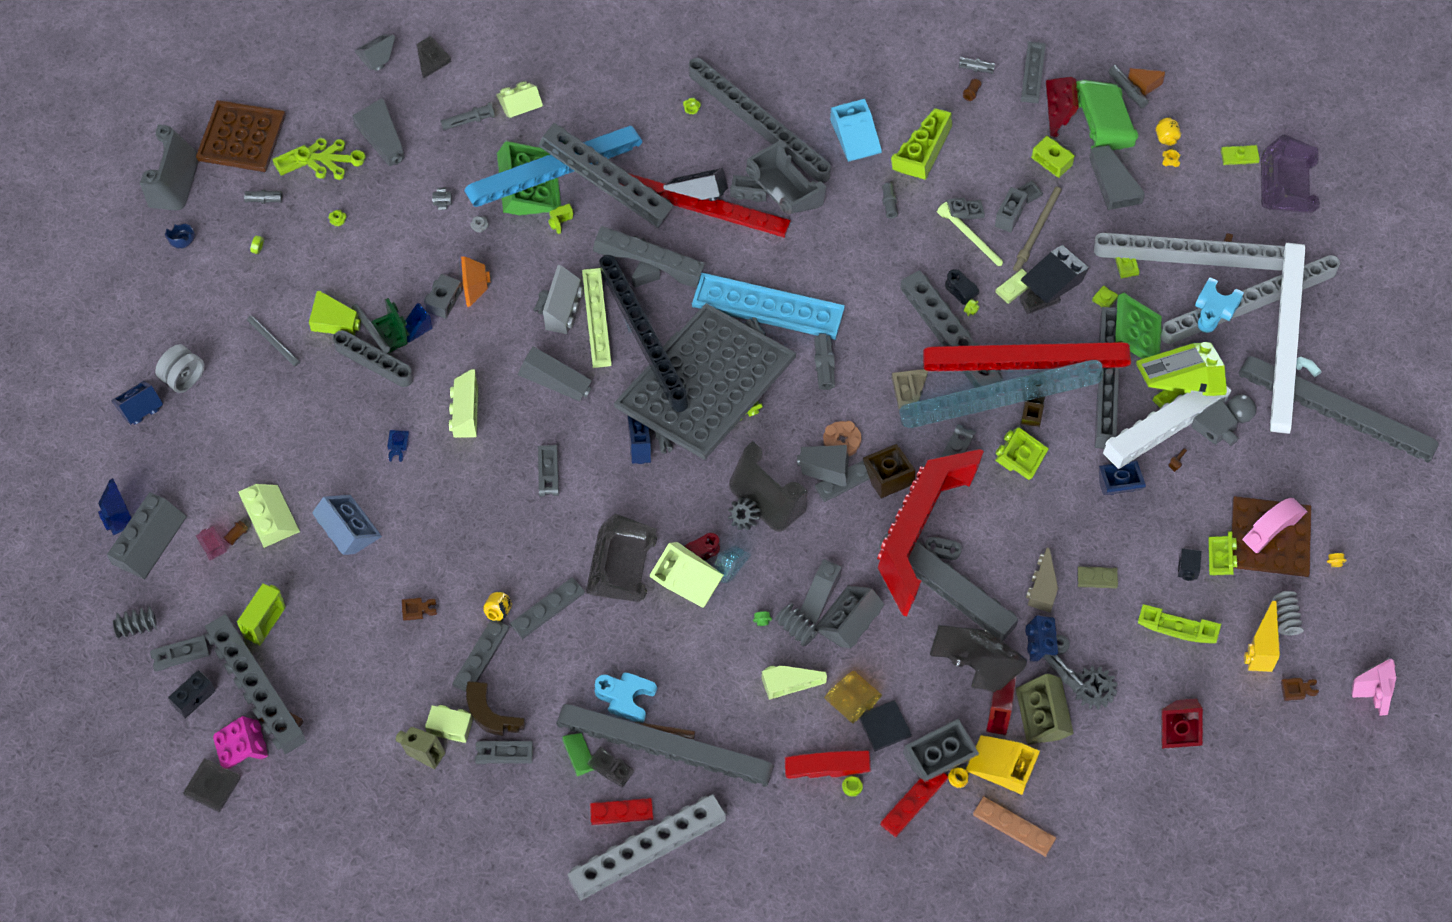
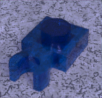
(396, 442)

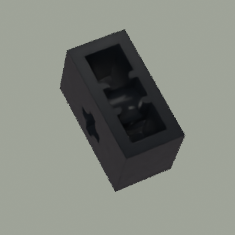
(191, 694)

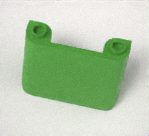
(1106, 114)

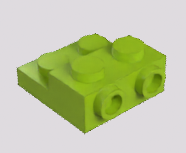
(1021, 453)

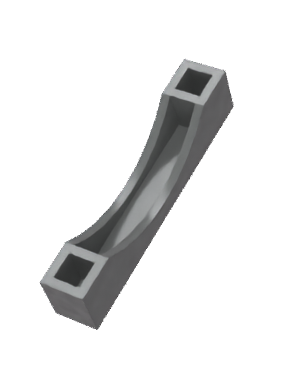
(680, 267)

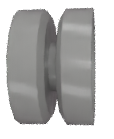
(179, 368)

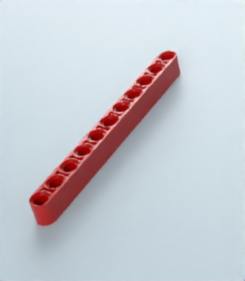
(1024, 356)

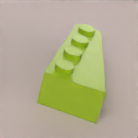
(923, 147)

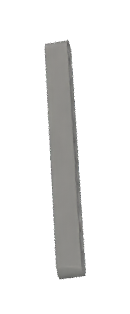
(1189, 251)
(1258, 297)

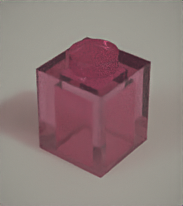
(211, 543)

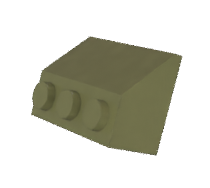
(1044, 710)

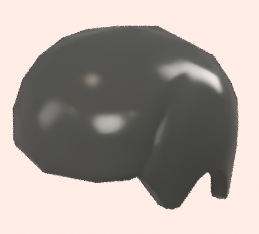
(1242, 408)

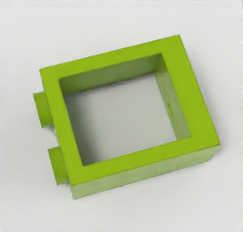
(261, 614)

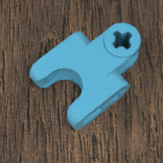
(1216, 306)
(622, 692)

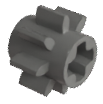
(442, 198)

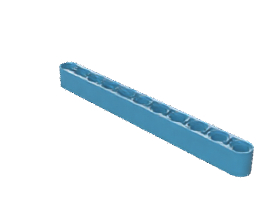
(546, 168)

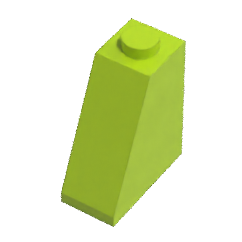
(332, 316)

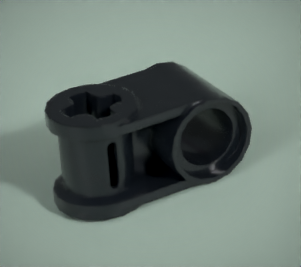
(961, 288)

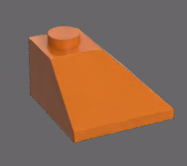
(474, 279)

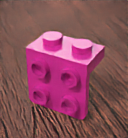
(239, 741)

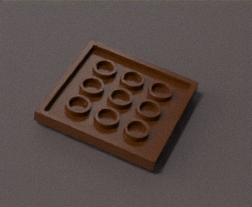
(241, 136)
(1285, 553)

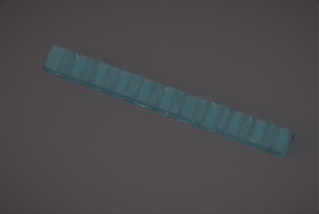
(1008, 388)

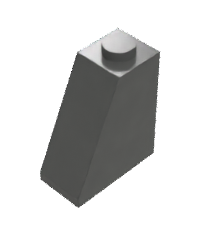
(825, 463)

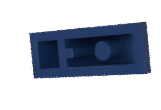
(639, 442)

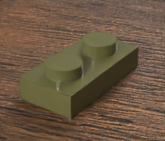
(1097, 577)

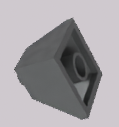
(376, 52)

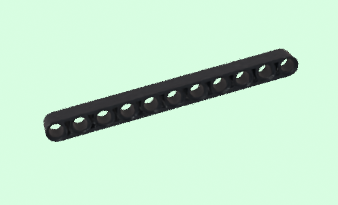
(644, 333)

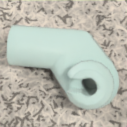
(1309, 365)

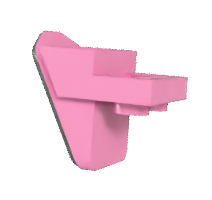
(1377, 683)

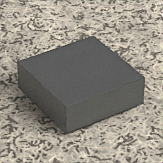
(1032, 190)

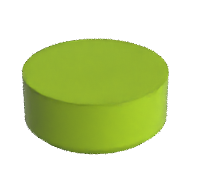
(257, 244)

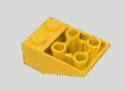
(1004, 762)

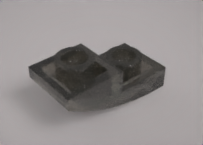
(610, 768)

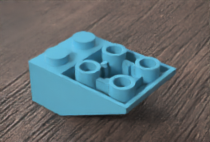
(855, 130)

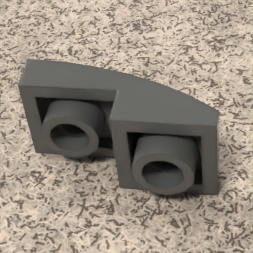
(965, 209)

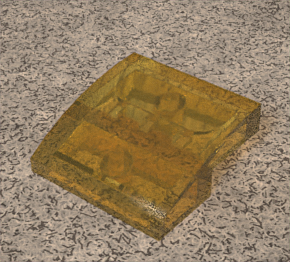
(852, 696)

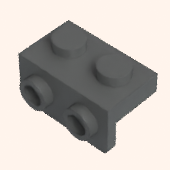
(747, 188)

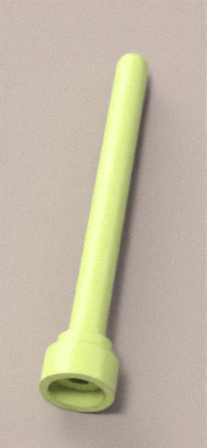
(944, 211)

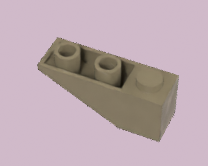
(1045, 586)

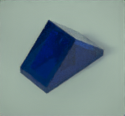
(417, 322)

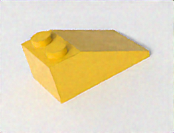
(1264, 648)

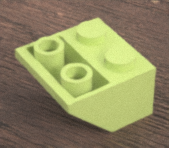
(519, 99)

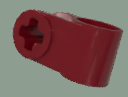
(703, 548)

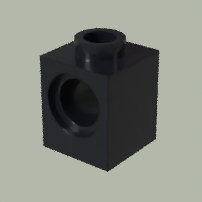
(1189, 564)

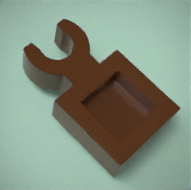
(414, 608)
(1296, 690)

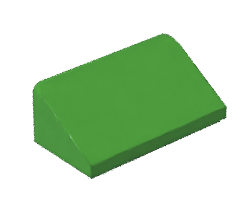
(578, 753)

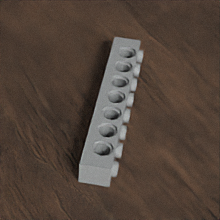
(586, 887)

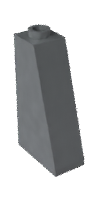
(379, 131)
(1114, 180)
(554, 375)

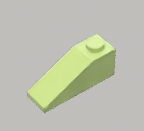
(787, 680)

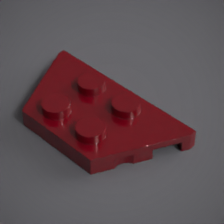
(1061, 101)

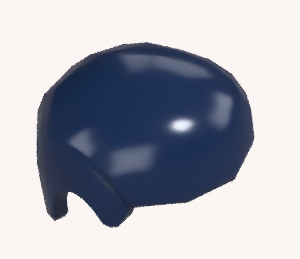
(175, 236)

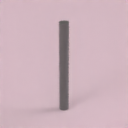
(371, 329)
(268, 336)

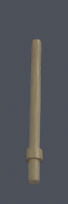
(1024, 254)

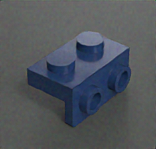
(1041, 638)

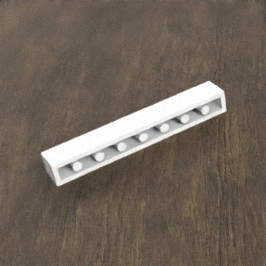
(1158, 427)

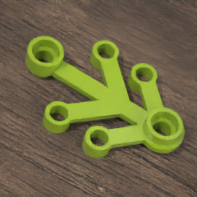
(327, 157)

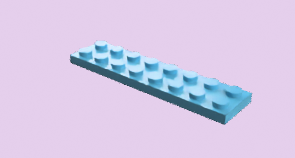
(769, 305)

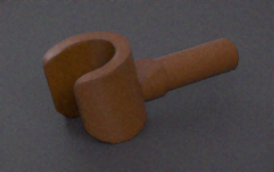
(1175, 462)

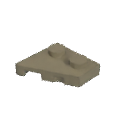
(908, 386)

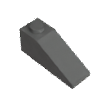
(820, 590)

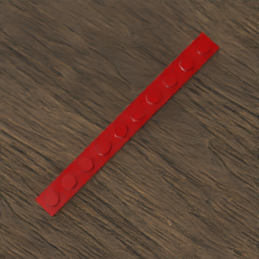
(722, 210)

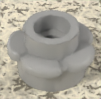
(479, 227)

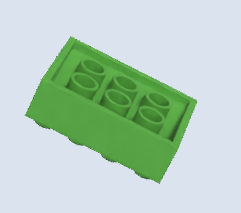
(535, 199)

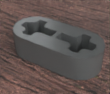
(943, 548)

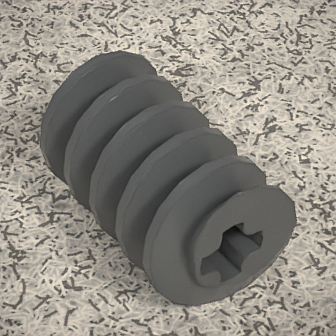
(134, 622)
(795, 625)

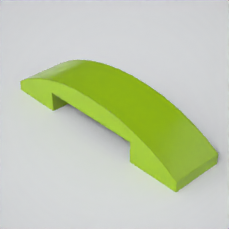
(1179, 627)

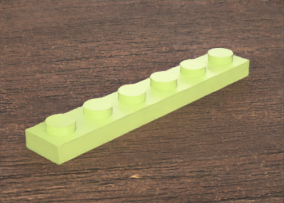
(596, 318)

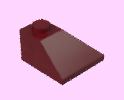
(1182, 724)

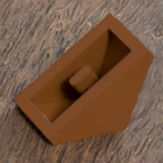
(1146, 79)

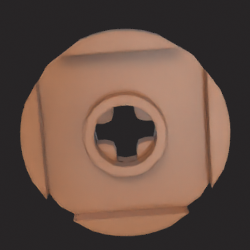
(845, 429)

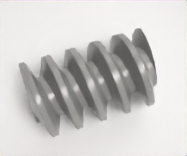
(1287, 613)

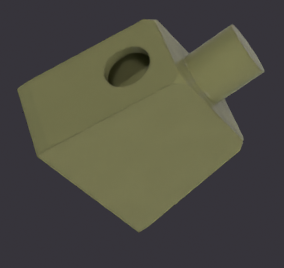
(421, 746)

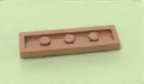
(1014, 826)

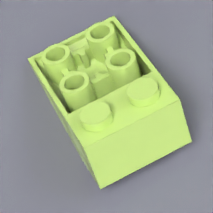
(686, 574)

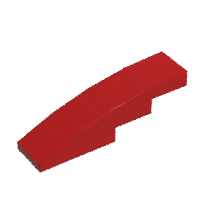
(827, 763)

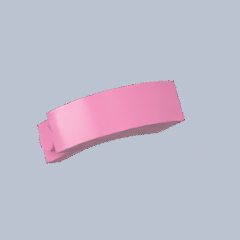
(1276, 519)

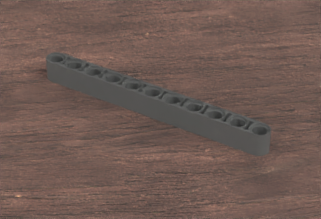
(759, 119)
(1345, 411)
(665, 744)

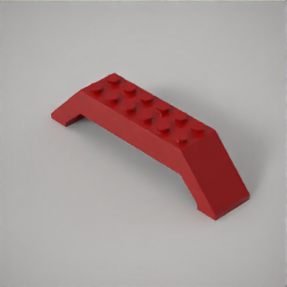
(931, 480)

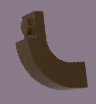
(1033, 411)
(484, 717)

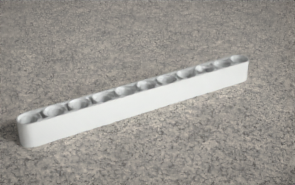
(1287, 338)

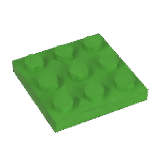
(1138, 327)

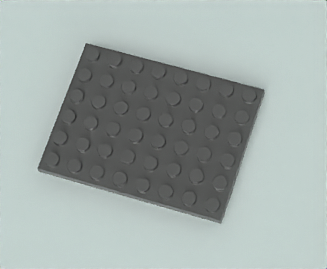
(724, 375)

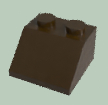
(889, 470)

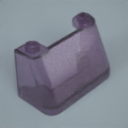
(1286, 176)

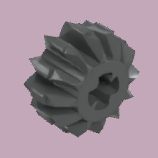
(737, 513)

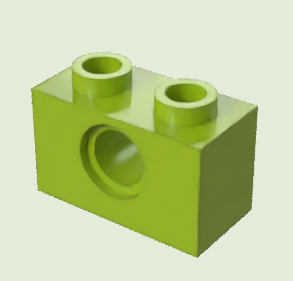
(1052, 156)

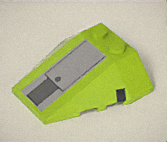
(1187, 368)

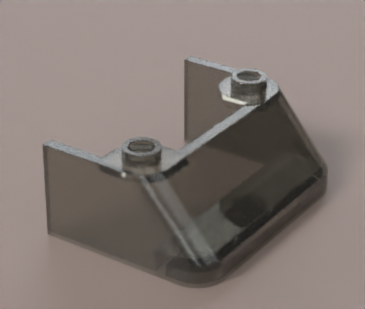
(990, 657)

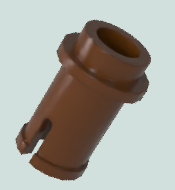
(972, 89)
(233, 535)

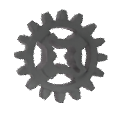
(1102, 683)

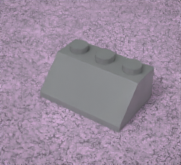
(562, 301)

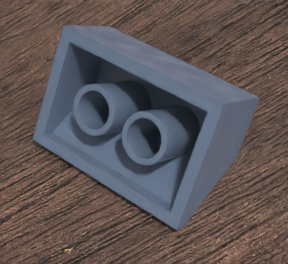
(345, 523)

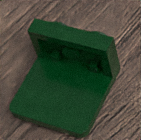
(392, 327)

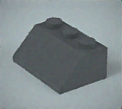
(850, 616)
(940, 751)

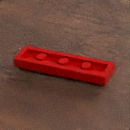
(912, 803)

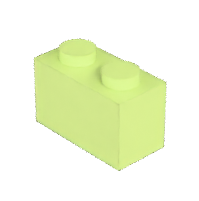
(449, 723)

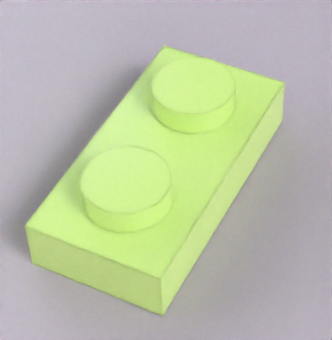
(1012, 287)

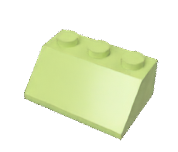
(464, 405)
(268, 513)

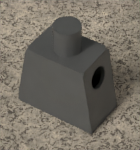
(1216, 424)

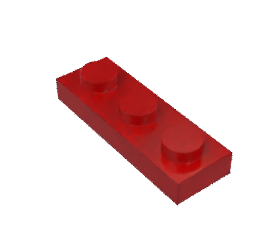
(621, 811)

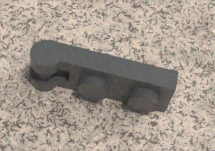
(957, 445)
(548, 470)
(179, 653)
(504, 752)

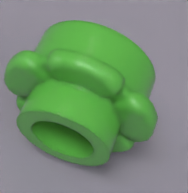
(762, 618)

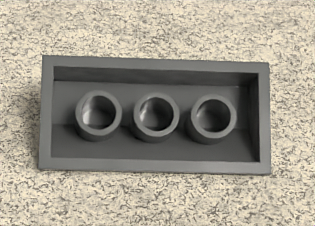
(146, 536)

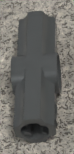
(824, 362)

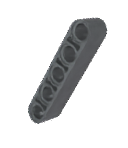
(368, 352)

